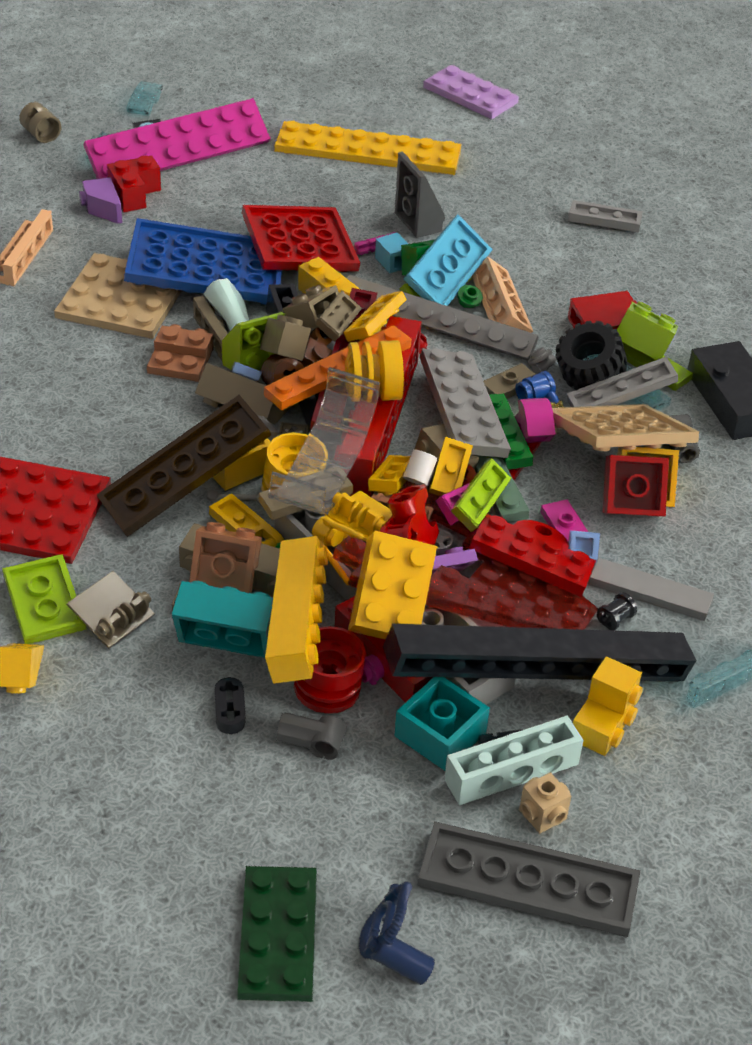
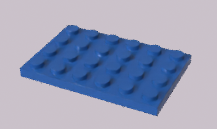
(194, 258)

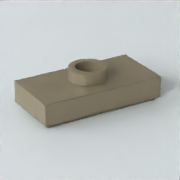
(338, 316)
(506, 381)

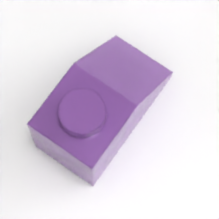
(101, 199)

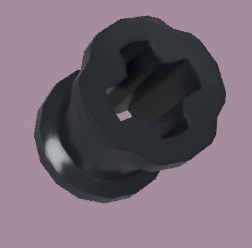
(617, 611)

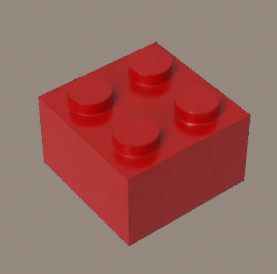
(635, 485)

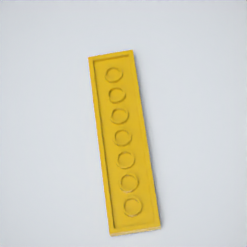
(367, 147)

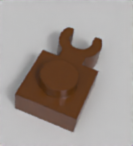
(316, 348)

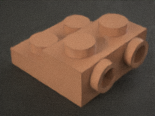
(180, 352)
(225, 557)

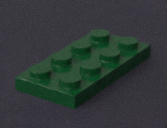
(278, 934)

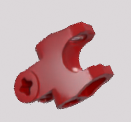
(409, 516)

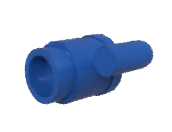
(537, 386)

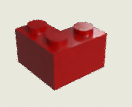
(134, 180)

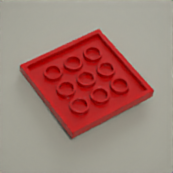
(298, 234)

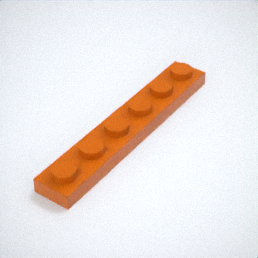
(313, 378)

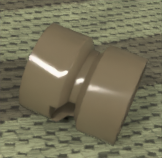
(40, 122)

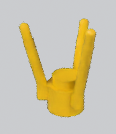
(331, 534)

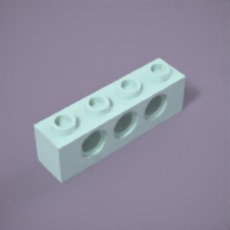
(513, 760)

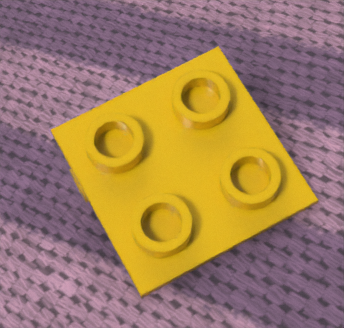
(359, 513)

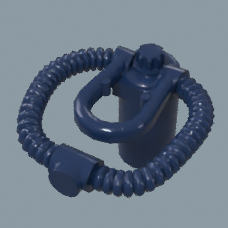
(386, 947)

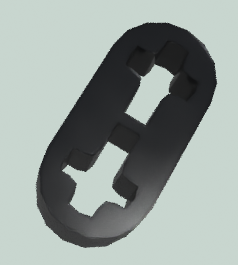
(236, 705)

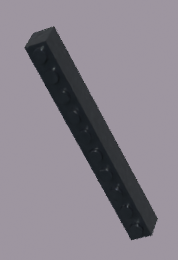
(532, 652)

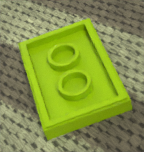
(40, 599)

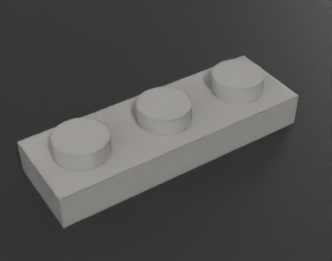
(605, 216)

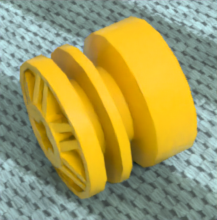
(384, 366)
(281, 455)

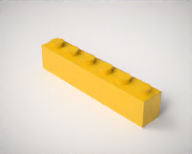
(296, 610)

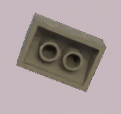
(222, 386)

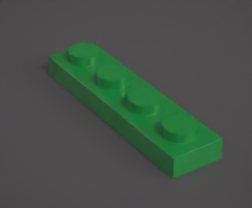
(520, 454)

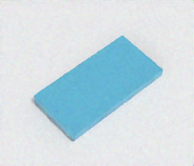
(448, 263)

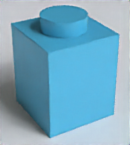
(389, 251)

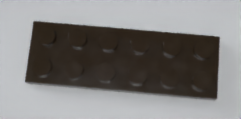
(183, 465)

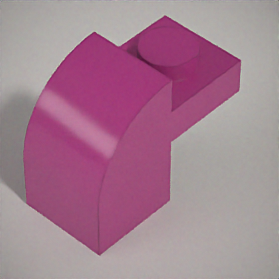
(536, 419)

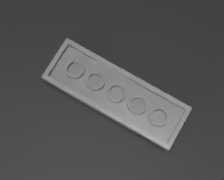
(464, 401)

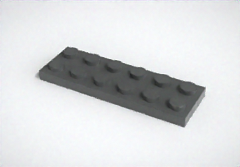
(530, 878)

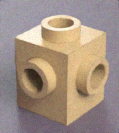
(545, 802)

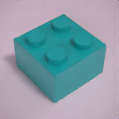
(441, 720)

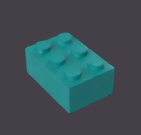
(222, 618)

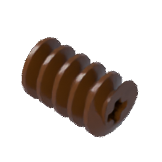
(277, 366)

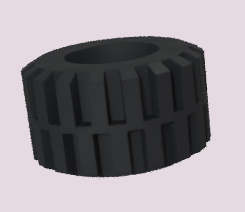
(586, 341)

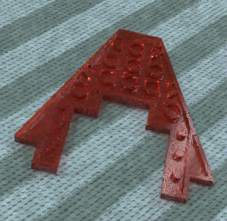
(493, 591)

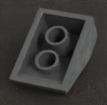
(415, 200)

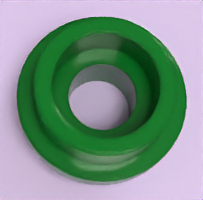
(469, 296)

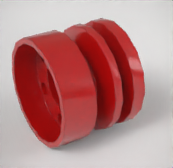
(337, 675)

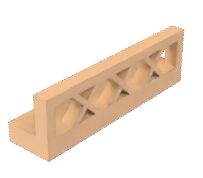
(24, 247)
(500, 295)

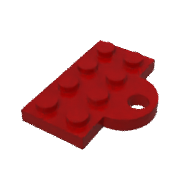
(535, 551)

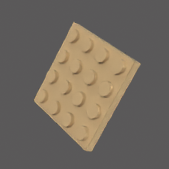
(108, 302)
(623, 426)

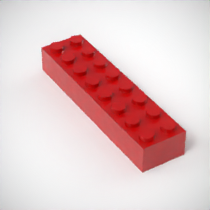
(386, 413)

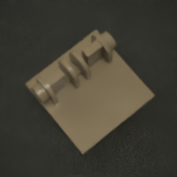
(111, 609)

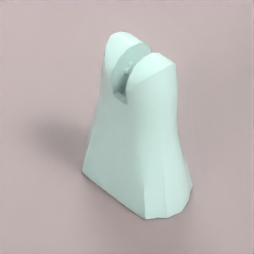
(227, 302)

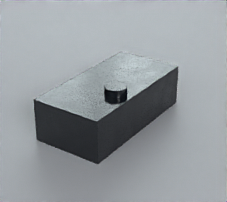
(725, 382)

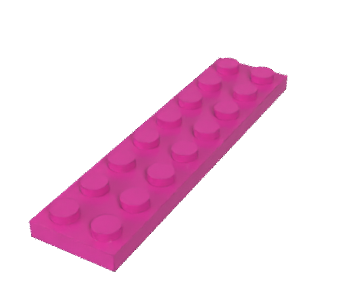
(183, 138)

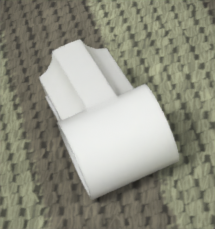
(420, 468)

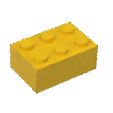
(391, 584)

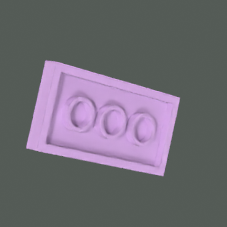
(471, 91)

